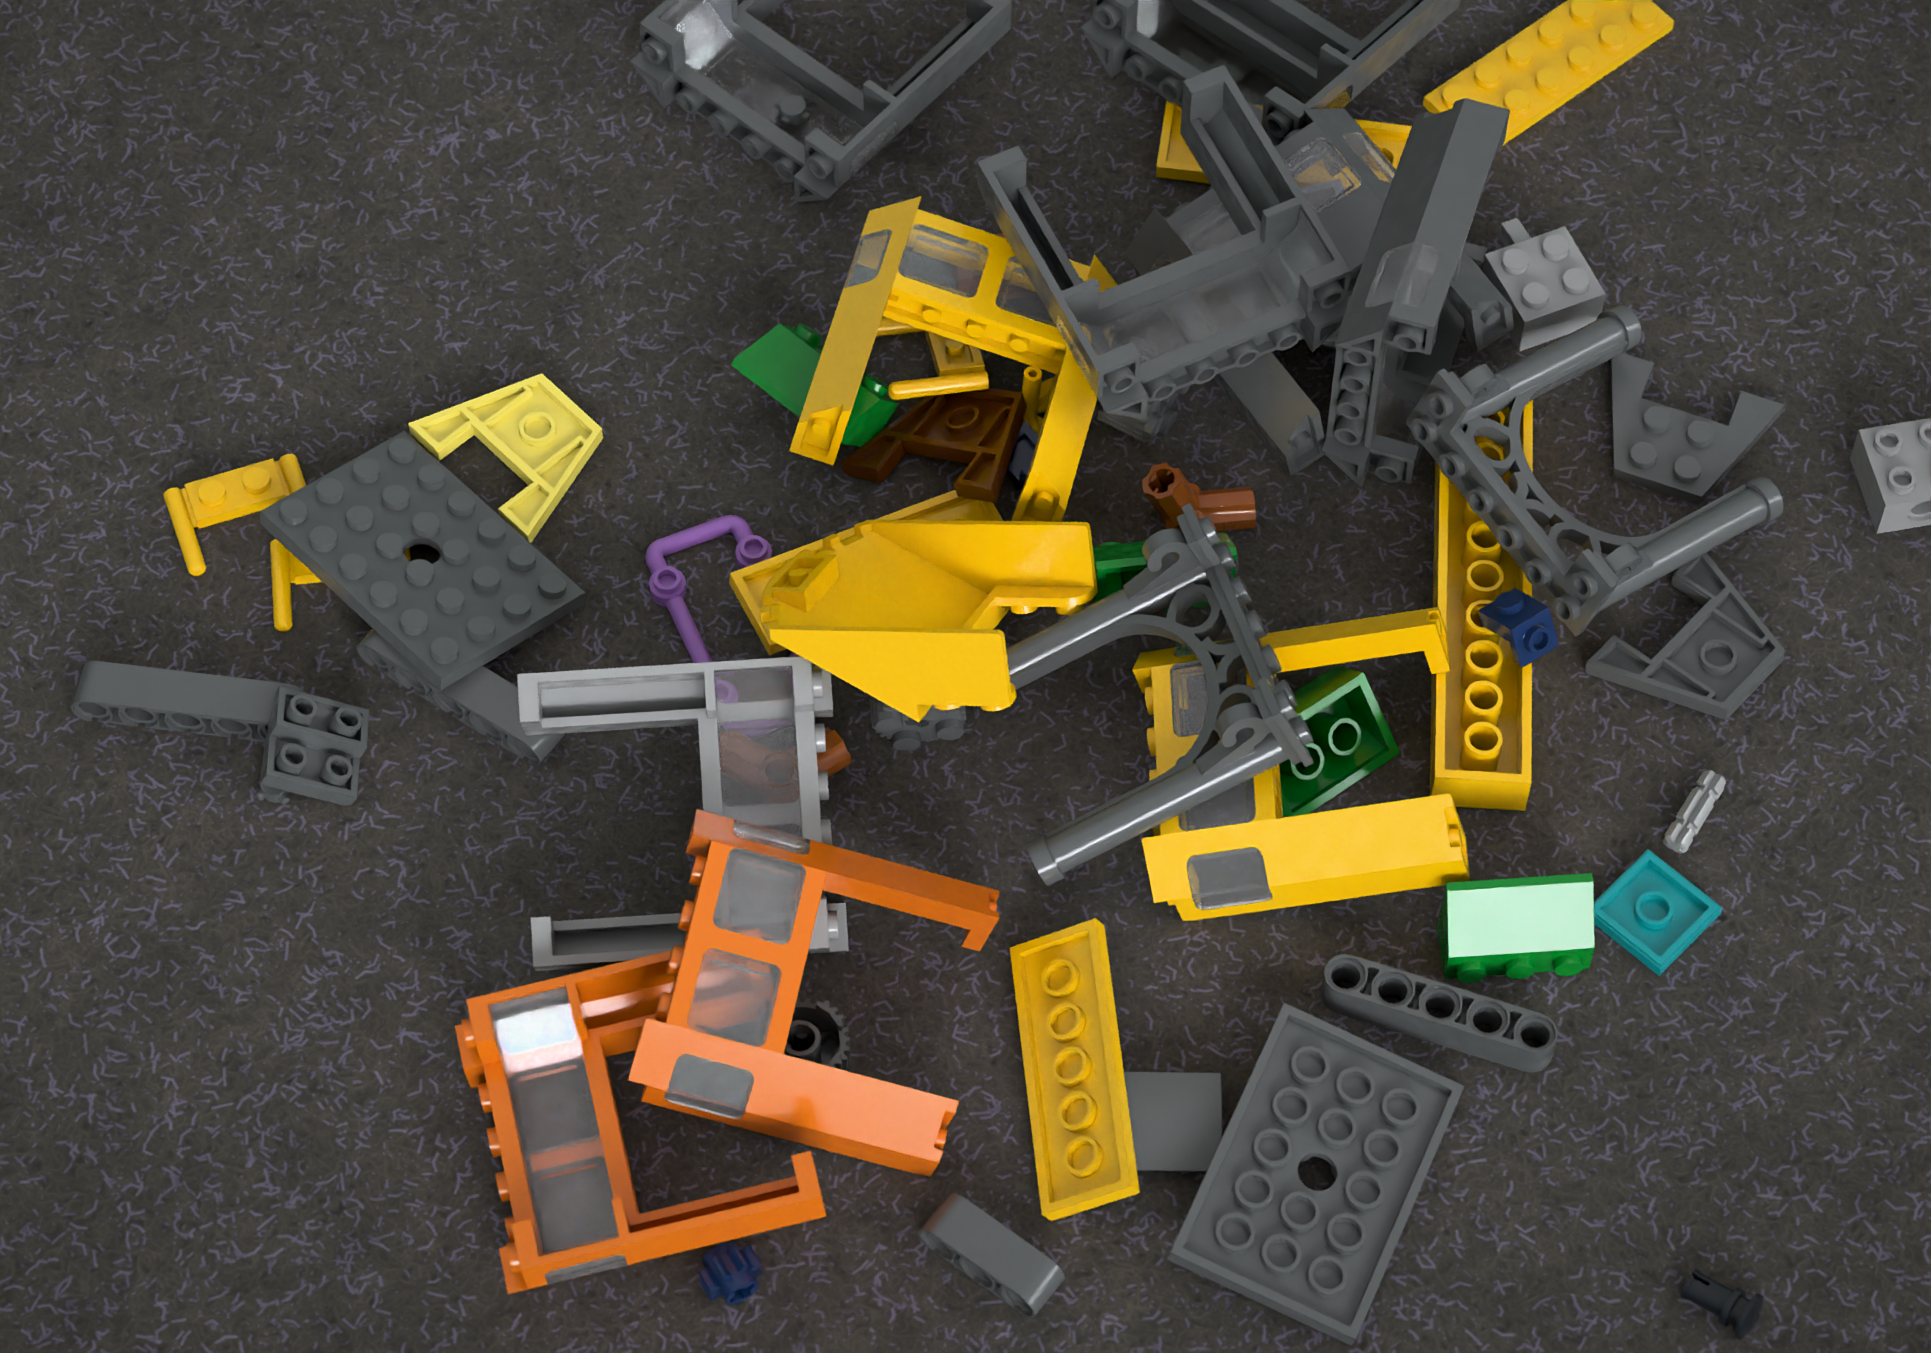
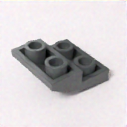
(314, 746)
(1174, 1119)

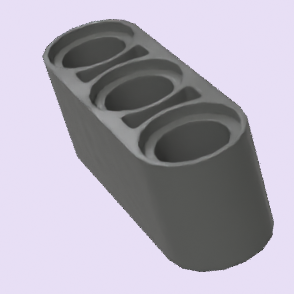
(993, 1253)

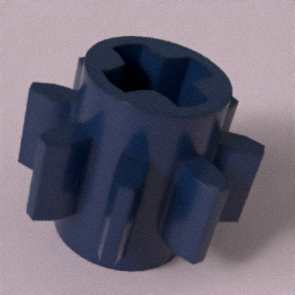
(730, 1272)

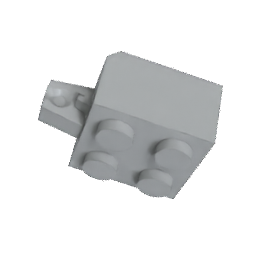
(1544, 284)

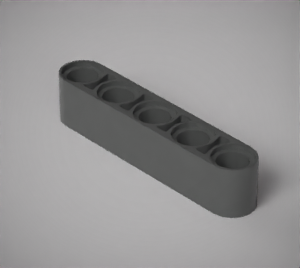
(478, 699)
(175, 700)
(1421, 995)

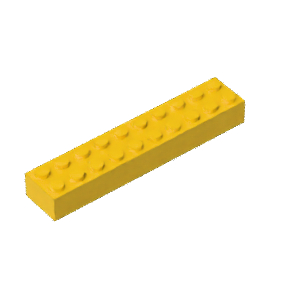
(1486, 698)

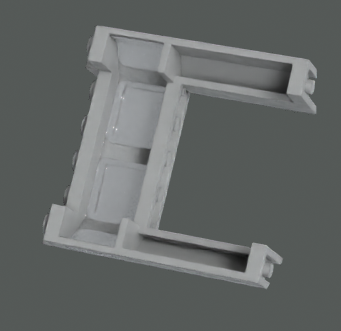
(754, 768)

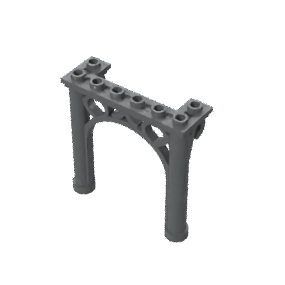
(1457, 411)
(1252, 723)

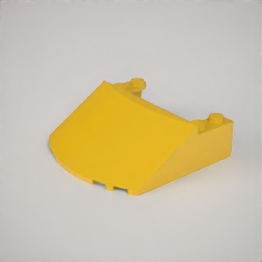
(917, 604)

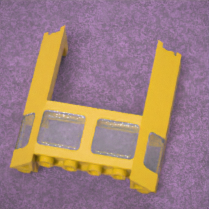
(967, 290)
(1238, 847)

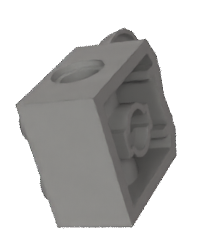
(1895, 474)

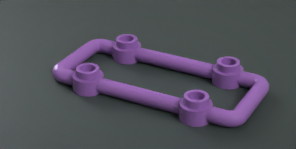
(669, 584)

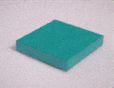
(1654, 912)

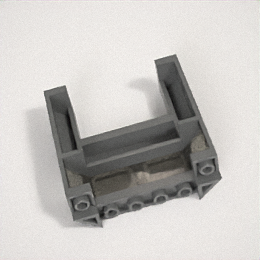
(1272, 48)

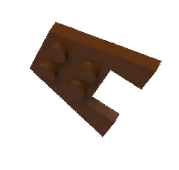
(954, 427)

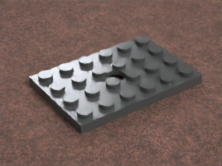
(440, 616)
(1304, 1247)

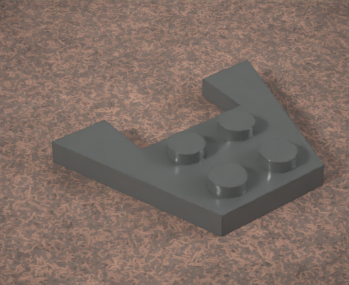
(1674, 448)
(1711, 660)

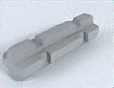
(1694, 811)

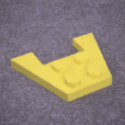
(529, 430)

